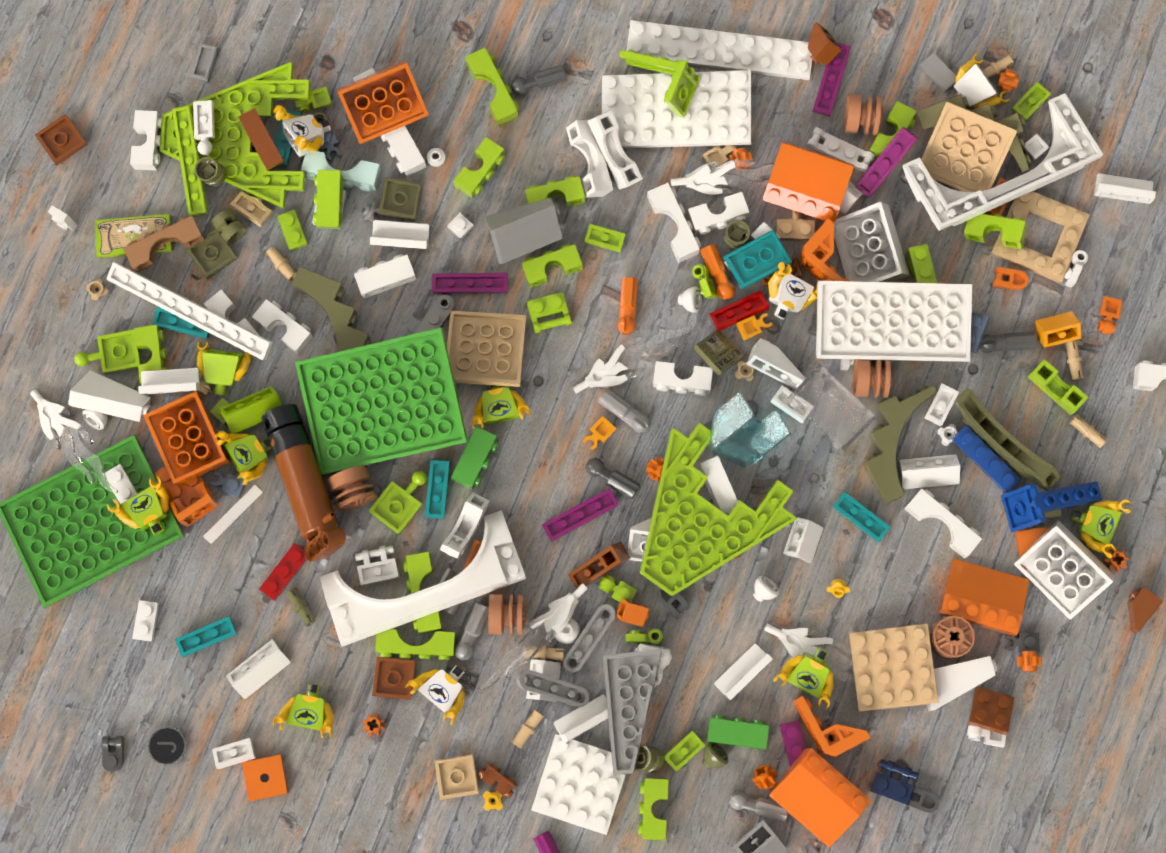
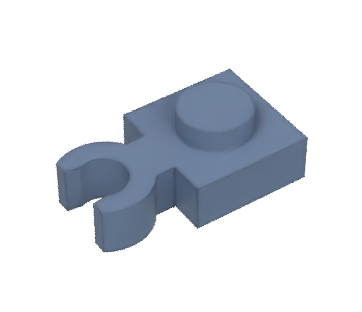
(330, 142)
(231, 484)

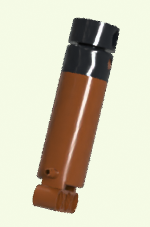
(303, 482)

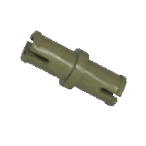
(301, 607)

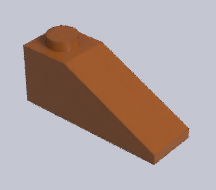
(599, 565)

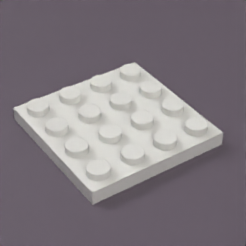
(579, 785)

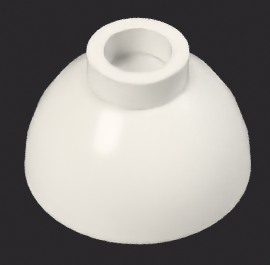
(691, 299)
(95, 419)
(765, 589)
(569, 633)

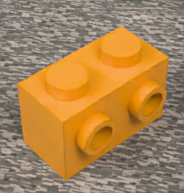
(1058, 329)

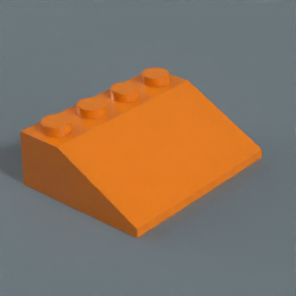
(382, 102)
(808, 182)
(186, 438)
(984, 597)
(819, 797)

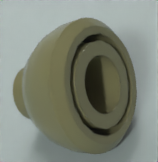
(714, 756)

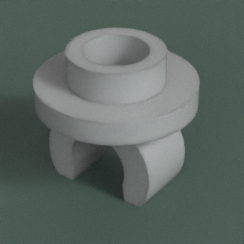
(368, 212)

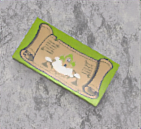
(115, 234)

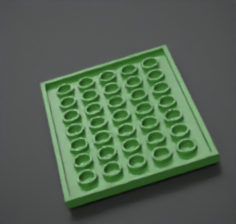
(381, 401)
(70, 534)

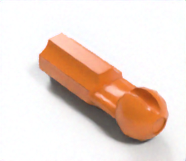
(717, 270)
(628, 305)

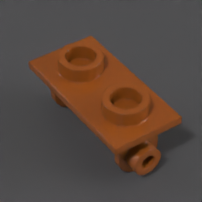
(504, 785)

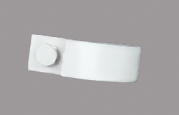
(466, 526)

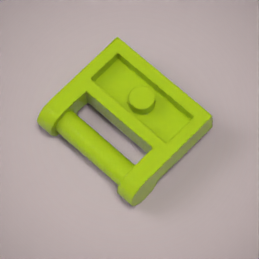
(547, 307)

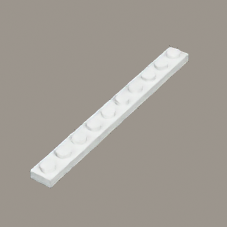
(189, 311)

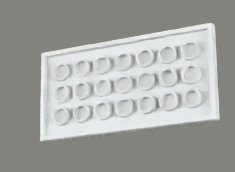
(715, 116)
(893, 321)

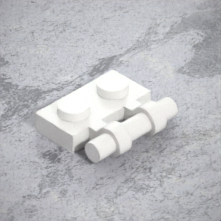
(377, 571)

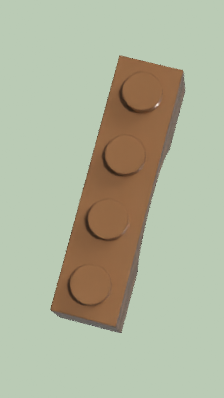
(142, 252)

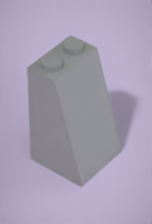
(524, 229)

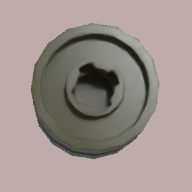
(210, 171)
(227, 223)
(736, 234)
(649, 759)

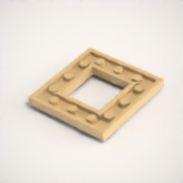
(1073, 226)

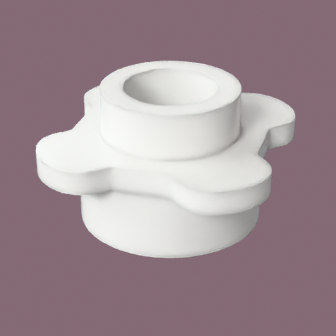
(951, 429)

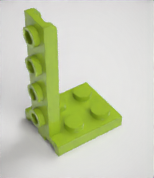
(683, 81)

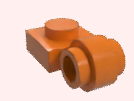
(1110, 309)

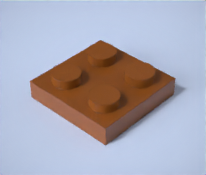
(61, 139)
(392, 676)
(991, 710)

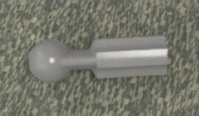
(624, 411)
(473, 630)
(763, 807)

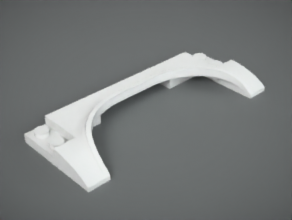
(1069, 151)
(491, 569)

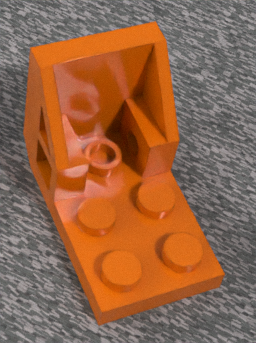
(817, 254)
(188, 498)
(842, 736)

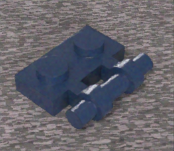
(893, 788)

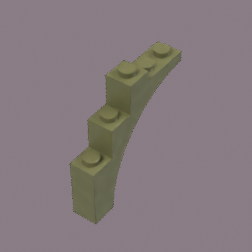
(930, 115)
(326, 294)
(1003, 443)
(882, 467)

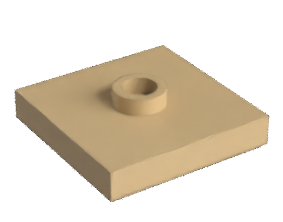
(457, 777)

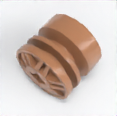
(863, 114)
(872, 377)
(351, 486)
(506, 614)
(941, 640)

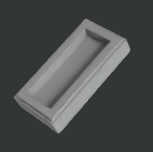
(204, 62)
(938, 72)

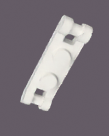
(840, 150)

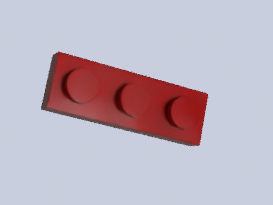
(739, 311)
(284, 572)

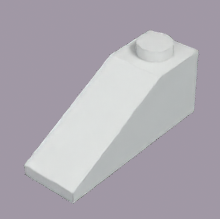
(772, 362)

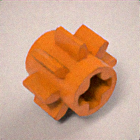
(1008, 80)
(740, 153)
(654, 468)
(1113, 564)
(1029, 661)
(369, 728)
(765, 777)

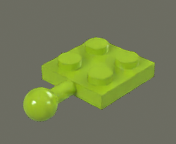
(116, 352)
(397, 506)

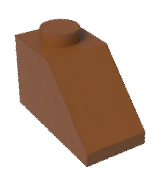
(822, 45)
(1141, 607)

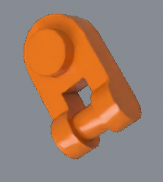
(1017, 279)

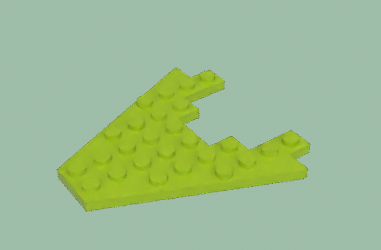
(231, 142)
(692, 535)

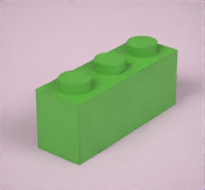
(475, 458)
(738, 732)

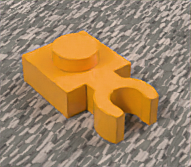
(751, 327)
(601, 431)

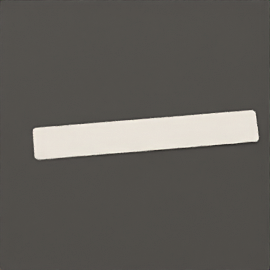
(232, 514)

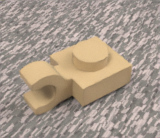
(718, 154)

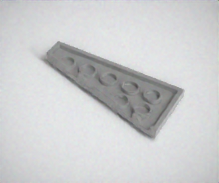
(628, 693)

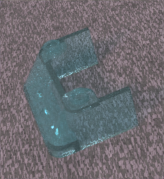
(742, 438)

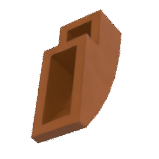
(260, 139)

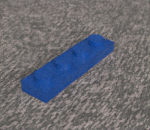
(985, 459)

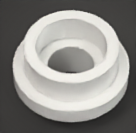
(436, 162)

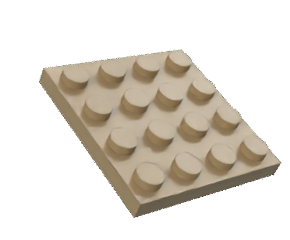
(967, 149)
(486, 347)
(893, 668)

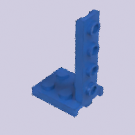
(1027, 507)

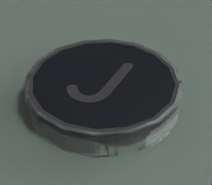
(167, 745)

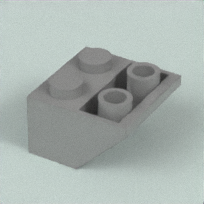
(759, 840)

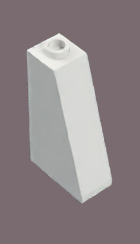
(109, 397)
(718, 484)
(960, 678)

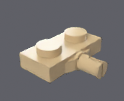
(251, 208)
(795, 228)

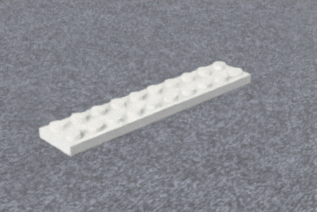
(722, 49)

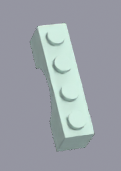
(363, 175)

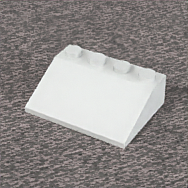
(870, 245)
(1064, 570)

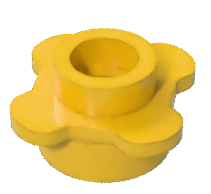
(838, 588)
(488, 797)

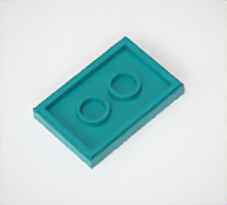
(757, 259)

